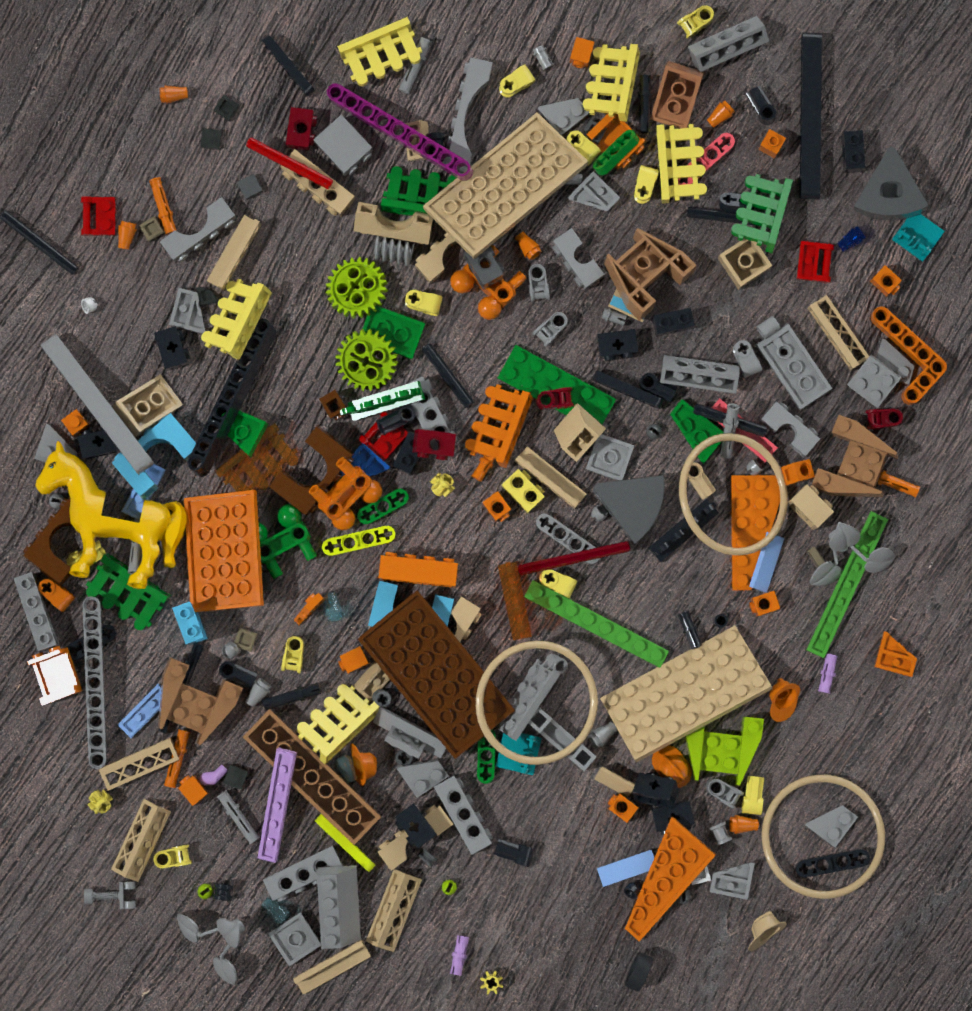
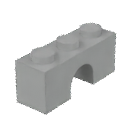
(585, 274)
(804, 438)

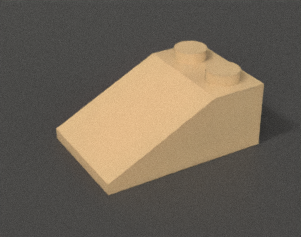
(147, 405)

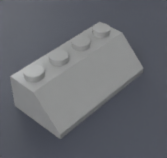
(338, 906)

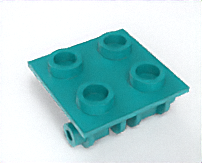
(918, 236)
(525, 745)

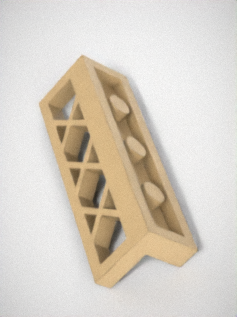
(234, 252)
(832, 333)
(550, 477)
(140, 755)
(143, 842)
(390, 909)
(332, 967)

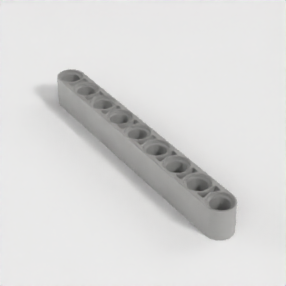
(97, 404)
(90, 691)

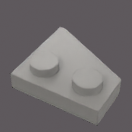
(563, 114)
(595, 193)
(187, 312)
(895, 361)
(48, 444)
(422, 775)
(833, 825)
(733, 881)

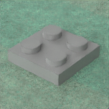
(874, 381)
(610, 457)
(294, 939)

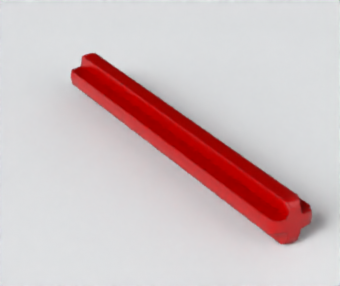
(289, 163)

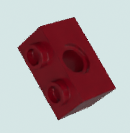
(299, 117)
(445, 442)

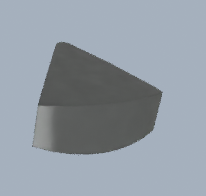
(891, 191)
(632, 503)

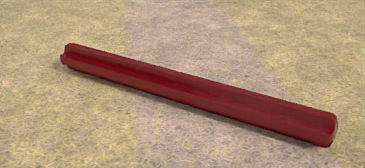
(573, 558)

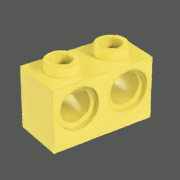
(519, 494)

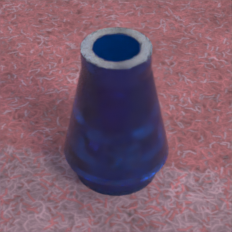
(851, 239)

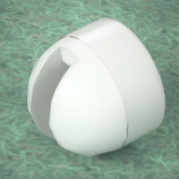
(89, 305)

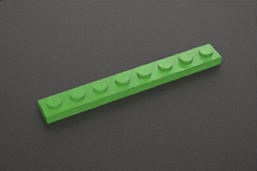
(846, 586)
(596, 624)

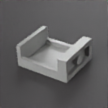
(343, 145)

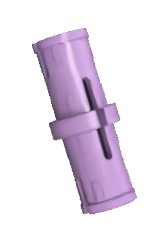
(827, 673)
(459, 955)

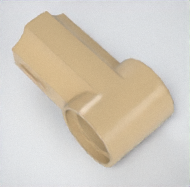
(701, 483)

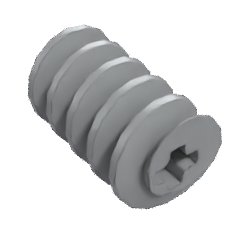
(393, 251)

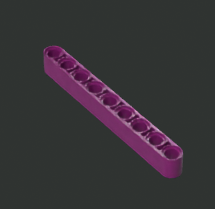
(395, 124)

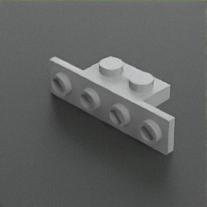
(408, 735)

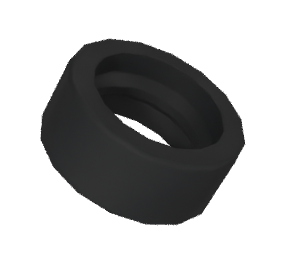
(638, 972)

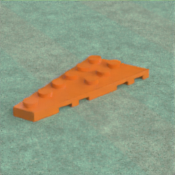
(753, 512)
(674, 868)

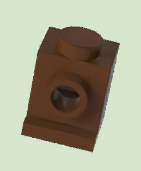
(328, 400)

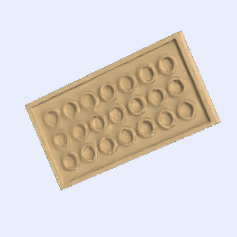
(506, 185)
(686, 693)

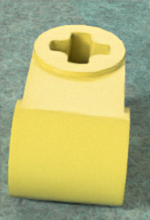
(694, 23)
(518, 79)
(585, 146)
(645, 181)
(427, 302)
(561, 583)
(293, 656)
(174, 857)

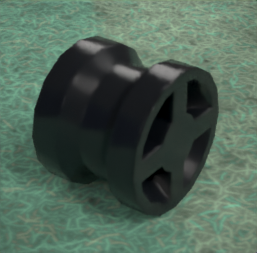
(222, 891)

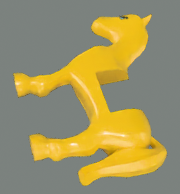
(87, 518)

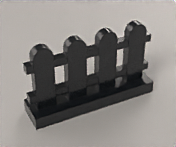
(682, 532)

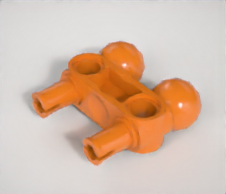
(490, 306)
(345, 493)

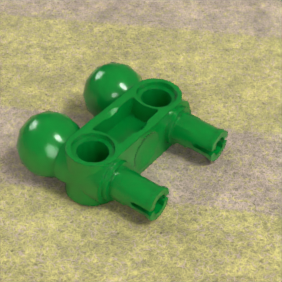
(289, 518)

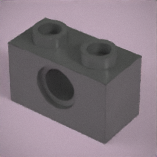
(487, 276)

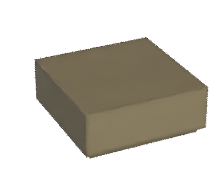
(151, 229)
(815, 556)
(245, 639)

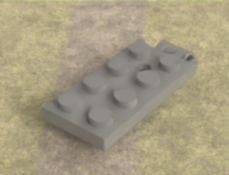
(796, 369)
(531, 694)

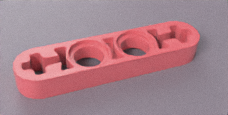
(708, 163)

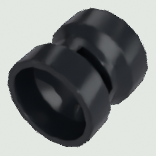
(438, 137)

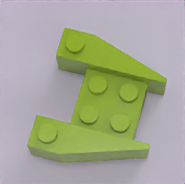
(724, 751)

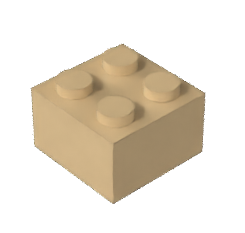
(744, 262)
(810, 506)

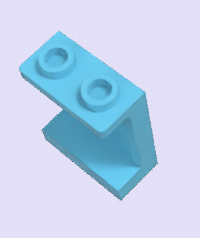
(189, 624)

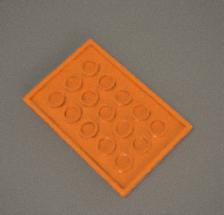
(224, 551)

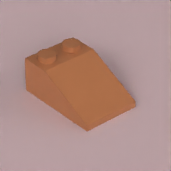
(677, 95)

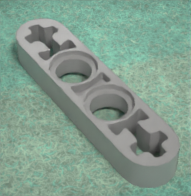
(570, 535)

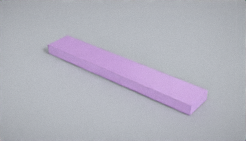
(277, 805)

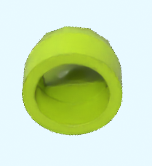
(445, 885)
(207, 895)

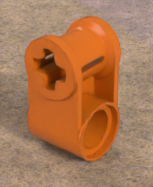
(58, 597)

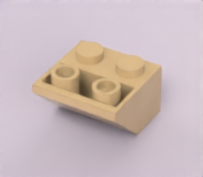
(578, 432)

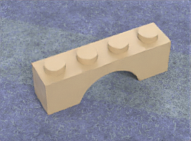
(371, 221)
(432, 263)
(465, 614)
(395, 851)

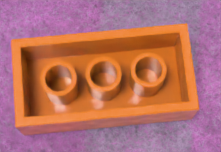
(418, 571)

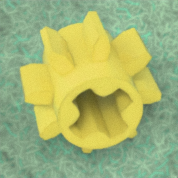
(442, 484)
(100, 801)
(488, 977)

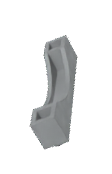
(477, 78)

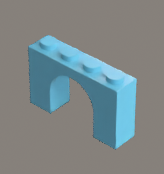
(166, 431)
(385, 600)

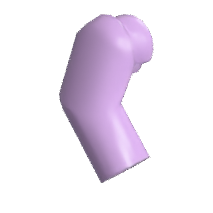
(212, 778)

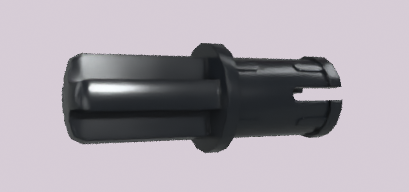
(689, 630)

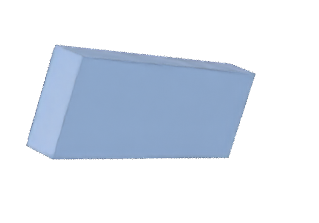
(135, 503)
(766, 564)
(142, 712)
(625, 868)

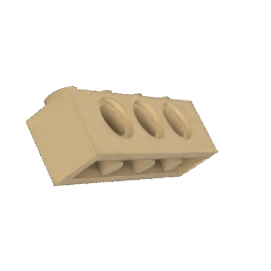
(337, 206)

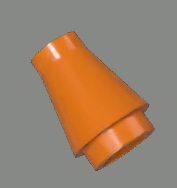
(171, 94)
(720, 114)
(126, 234)
(528, 246)
(742, 824)

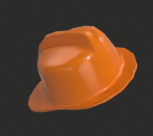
(783, 699)
(671, 763)
(364, 764)

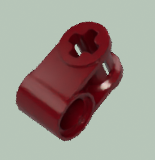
(557, 399)
(882, 418)

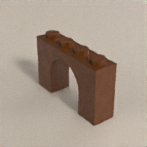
(298, 493)
(40, 553)

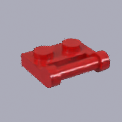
(104, 216)
(809, 261)
(386, 443)

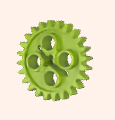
(370, 296)
(372, 343)

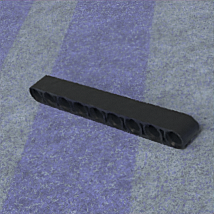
(810, 116)
(233, 405)

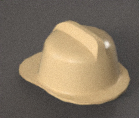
(764, 928)

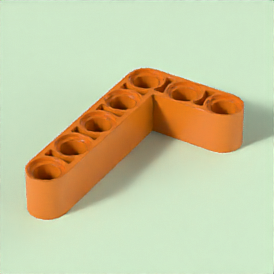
(912, 352)

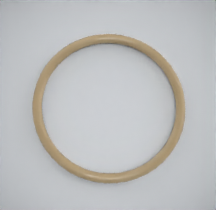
(685, 506)
(592, 711)
(880, 836)

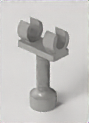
(90, 895)

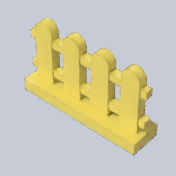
(376, 41)
(615, 89)
(679, 153)
(245, 322)
(335, 732)

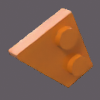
(313, 603)
(894, 657)

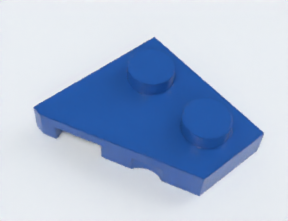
(368, 461)

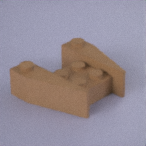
(642, 266)
(860, 465)
(192, 706)

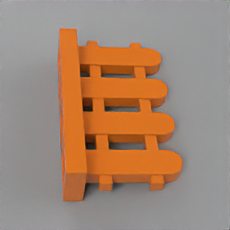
(508, 437)

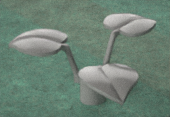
(840, 540)
(229, 930)

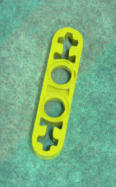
(358, 538)
(352, 849)

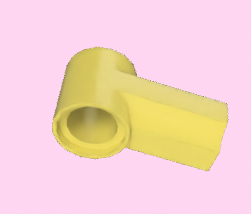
(753, 801)

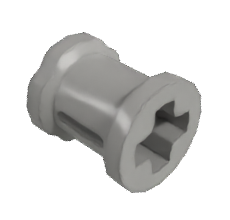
(720, 833)

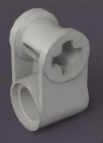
(538, 284)
(550, 329)
(748, 362)
(727, 794)

